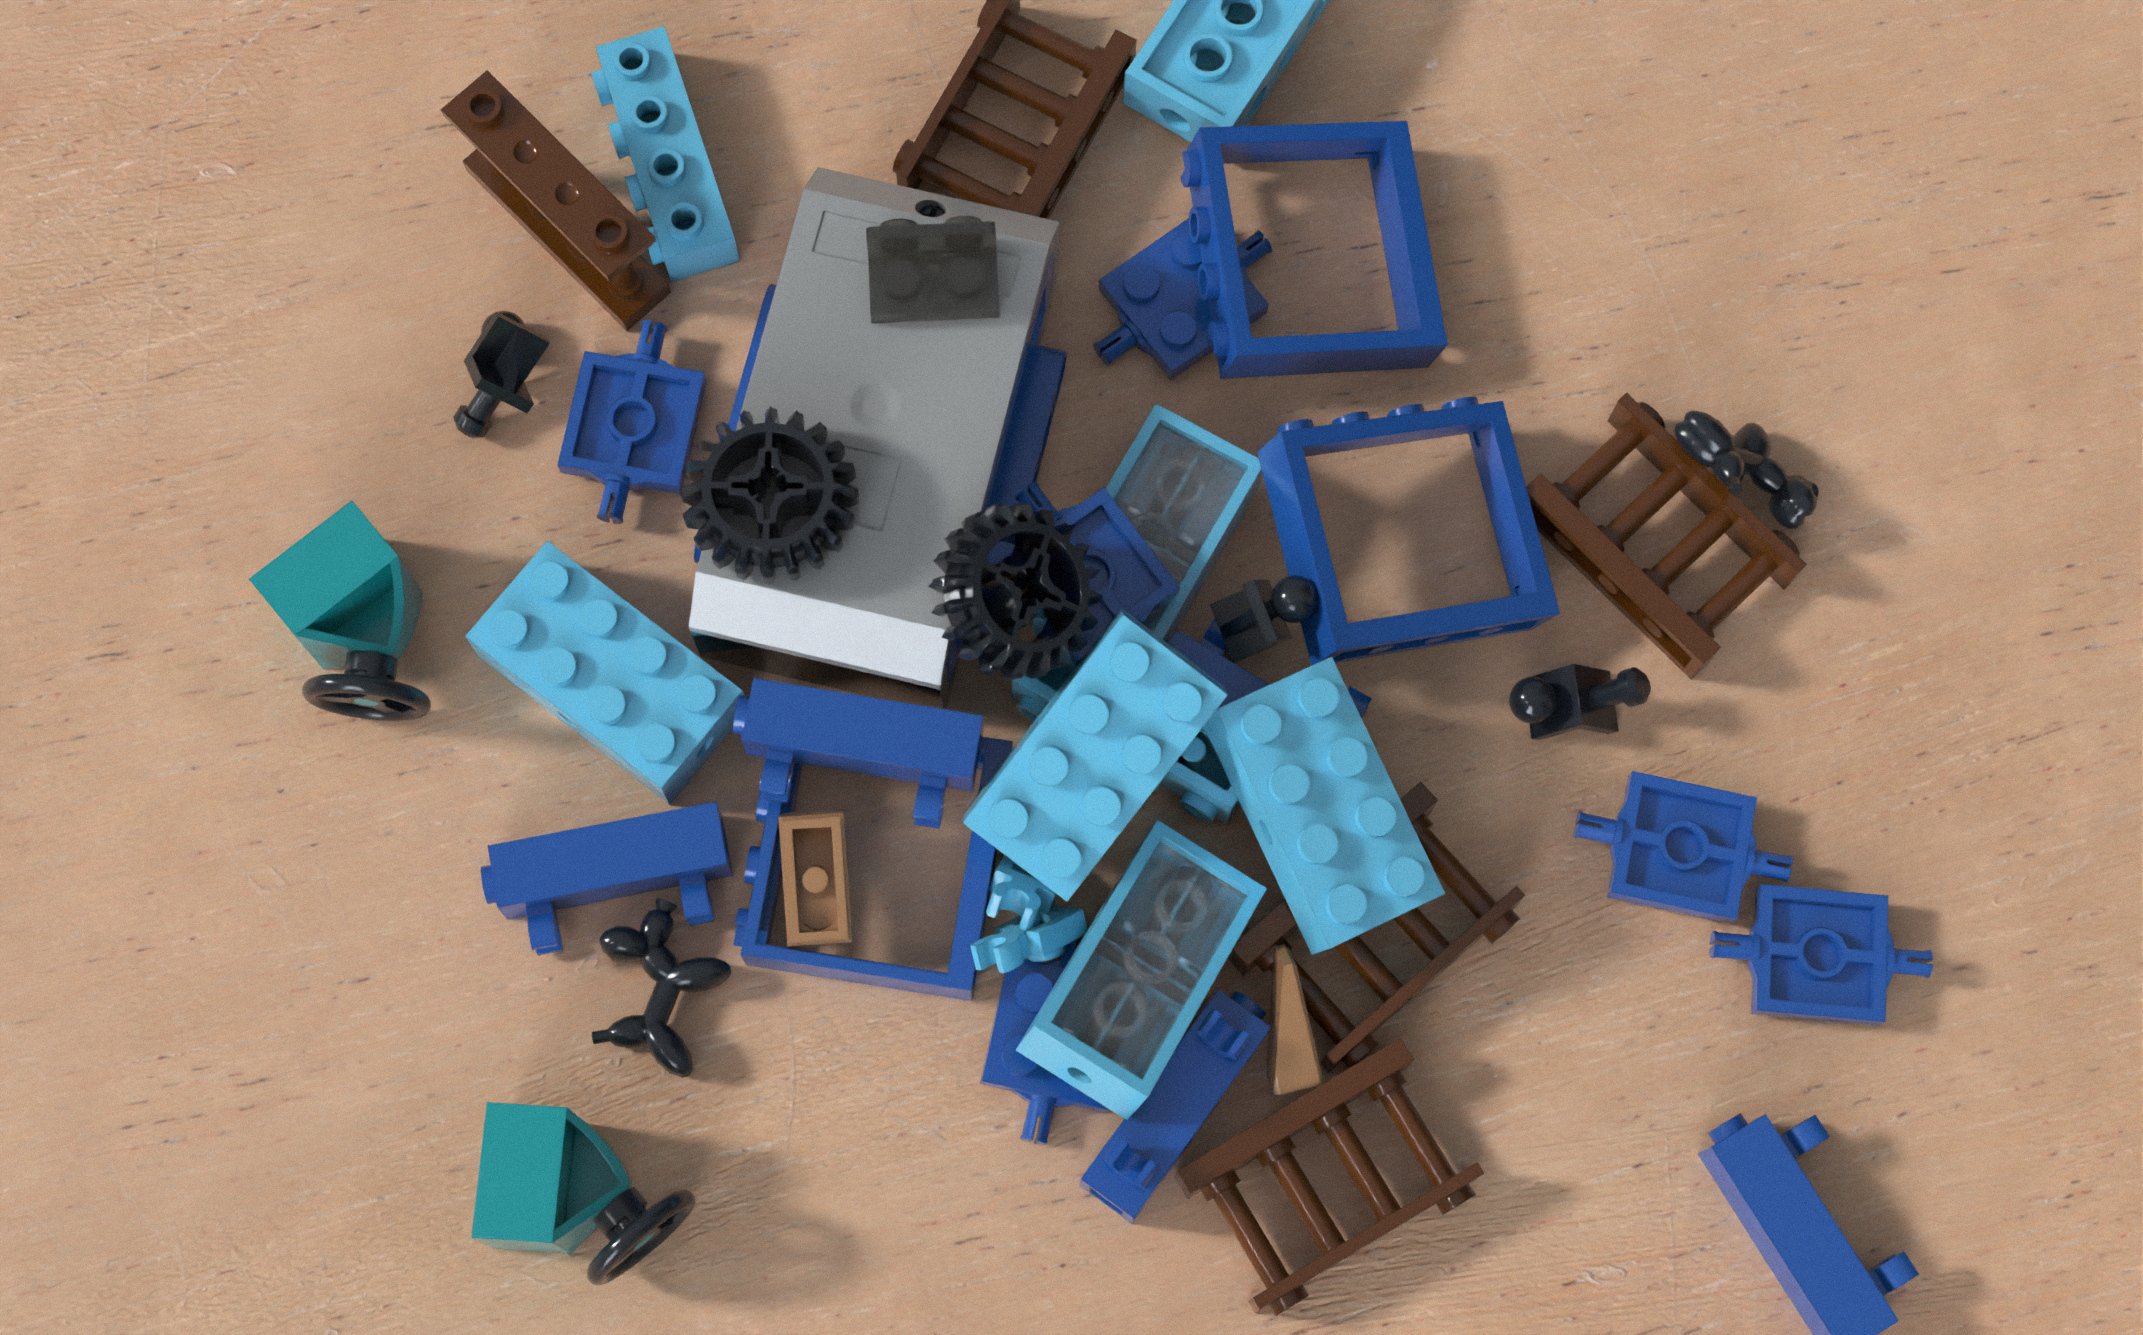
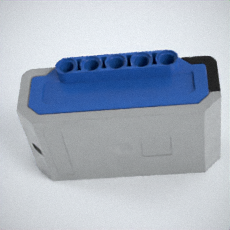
(927, 414)

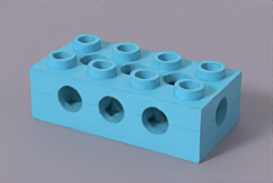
(1237, 42)

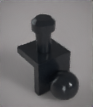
(498, 368)
(1258, 614)
(1576, 699)

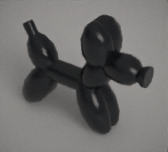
(1747, 453)
(671, 977)

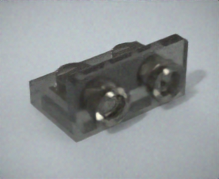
(932, 270)

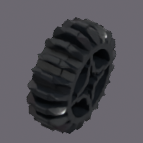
(745, 493)
(995, 601)

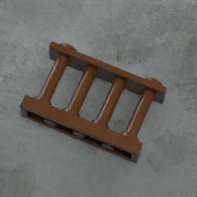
(1075, 116)
(557, 200)
(1645, 591)
(1353, 1042)
(1273, 1147)

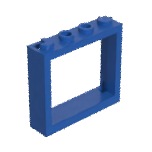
(1403, 233)
(1508, 503)
(765, 874)

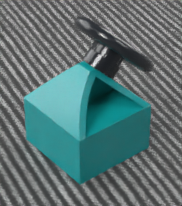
(352, 610)
(555, 1181)

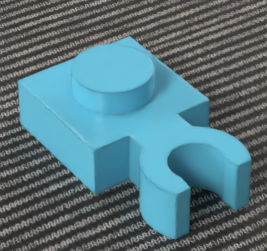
(1018, 892)
(1040, 943)

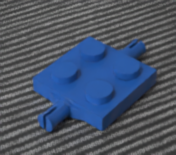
(1162, 304)
(632, 422)
(1129, 569)
(1682, 847)
(1820, 954)
(1004, 1068)

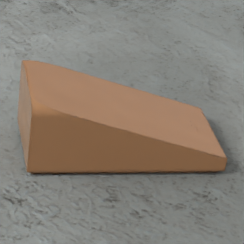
(815, 877)
(1291, 1046)

